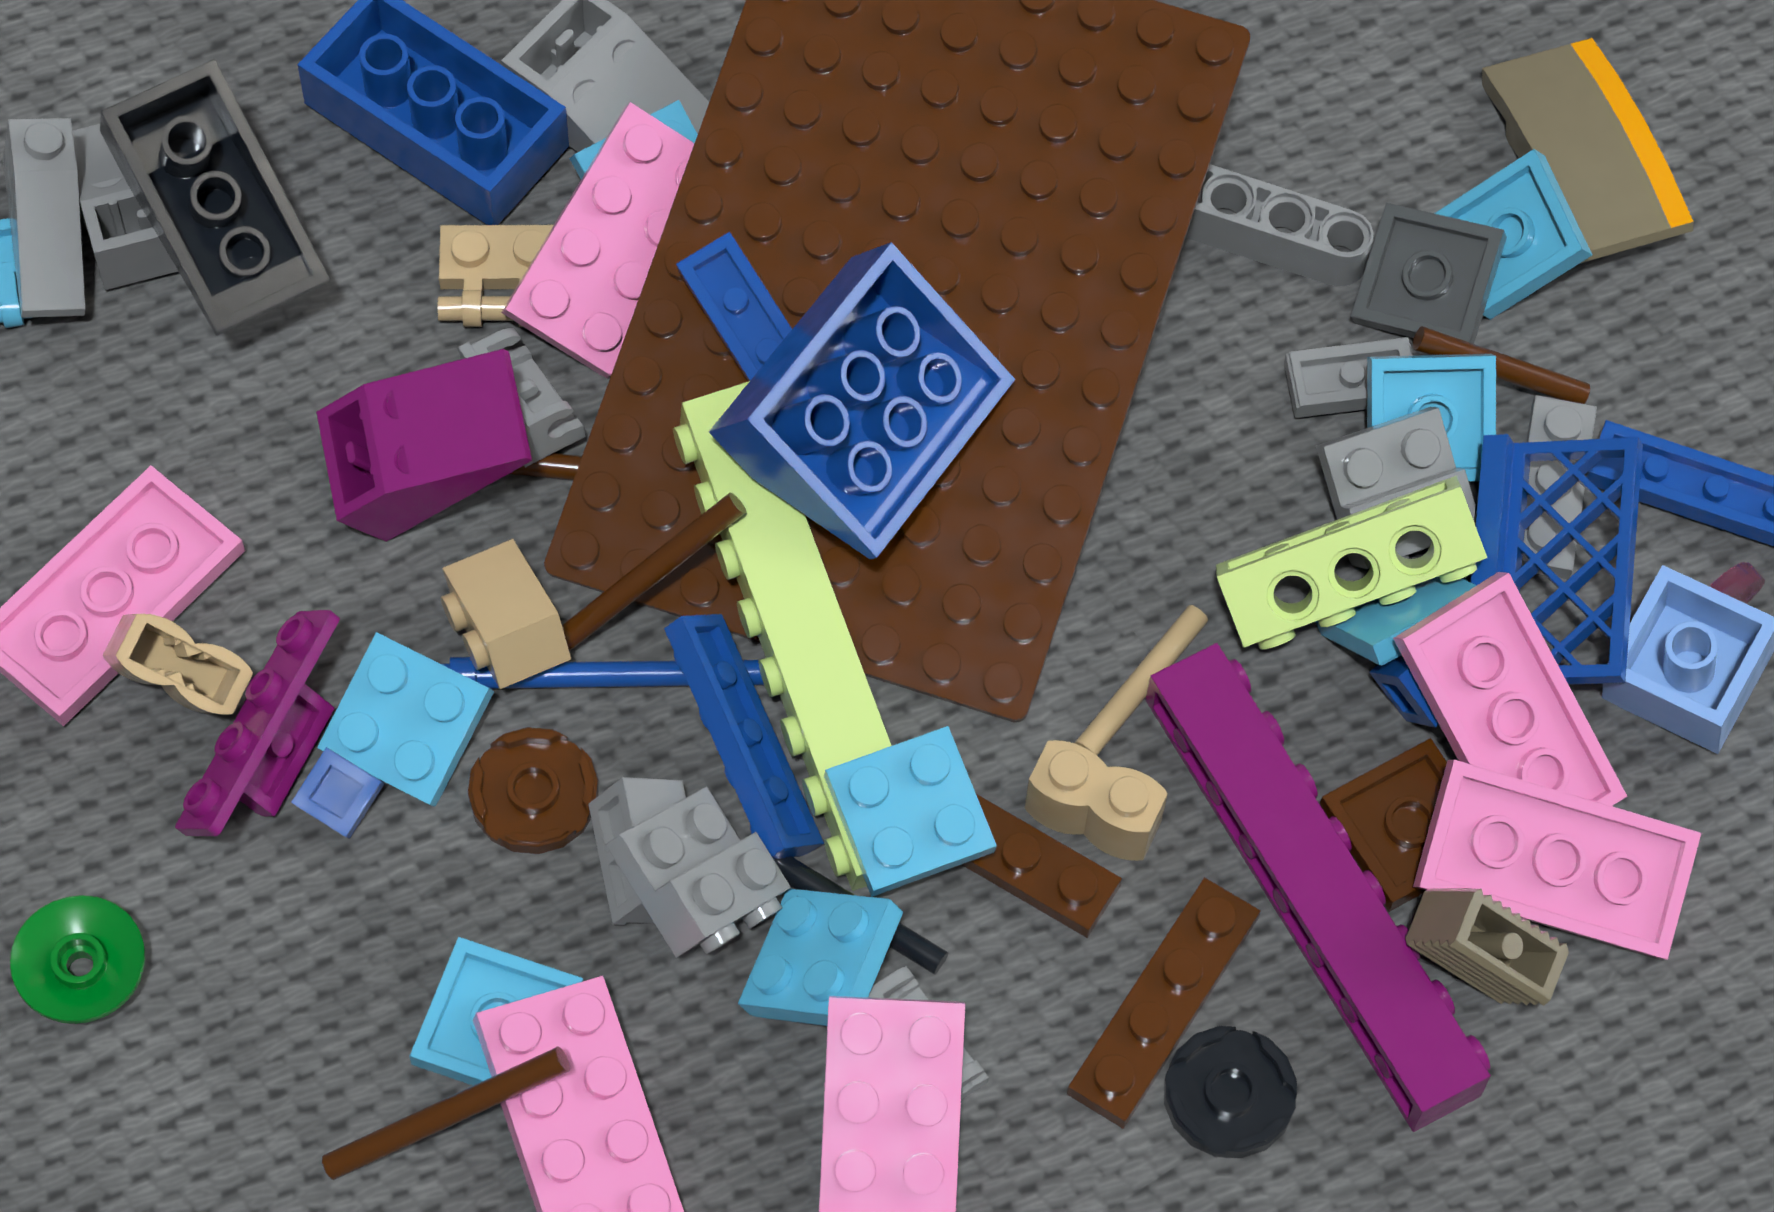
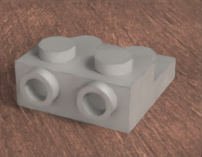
(1387, 464)
(698, 874)

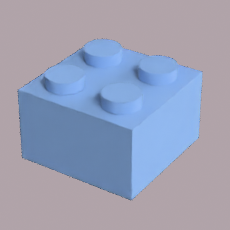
(1692, 659)

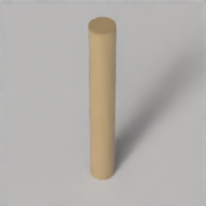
(1136, 686)

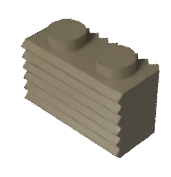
(1487, 945)

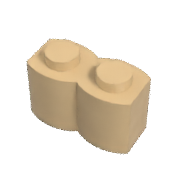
(164, 654)
(1109, 805)

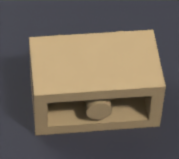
(505, 615)

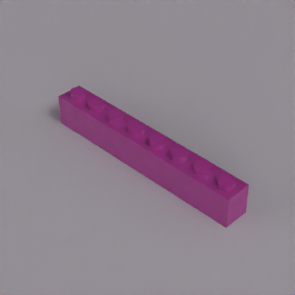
(1318, 887)

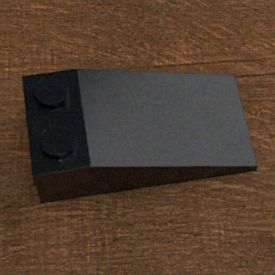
(212, 197)

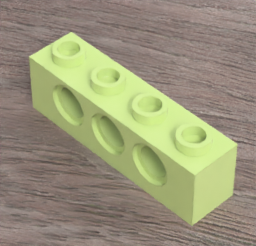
(1373, 532)

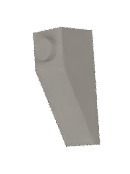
(45, 216)

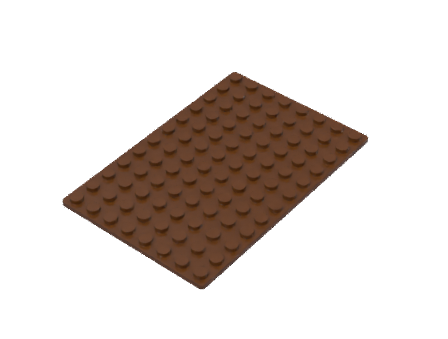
(1037, 184)

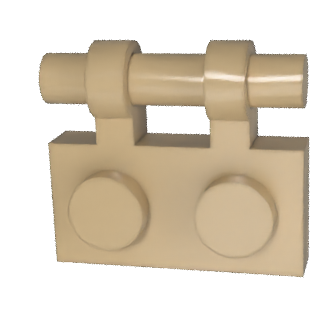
(484, 259)

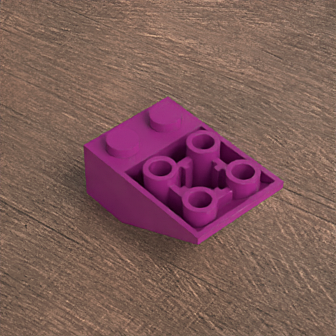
(422, 442)

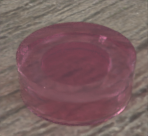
(1740, 582)

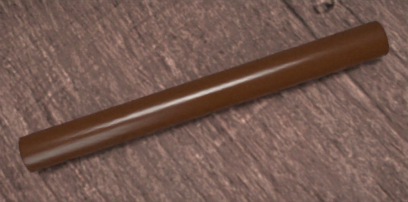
(652, 569)
(446, 1113)

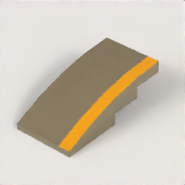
(1595, 141)

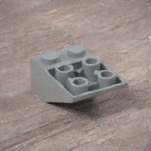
(596, 65)
(117, 226)

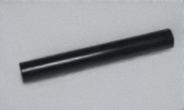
(904, 940)

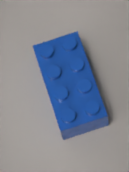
(434, 106)

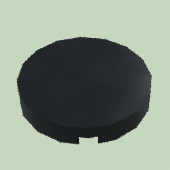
(1220, 1110)

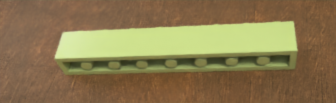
(795, 618)

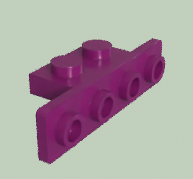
(271, 734)

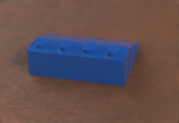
(864, 401)

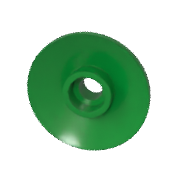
(70, 931)

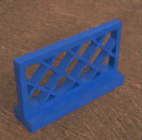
(1505, 516)

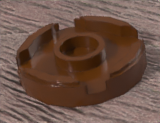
(535, 813)

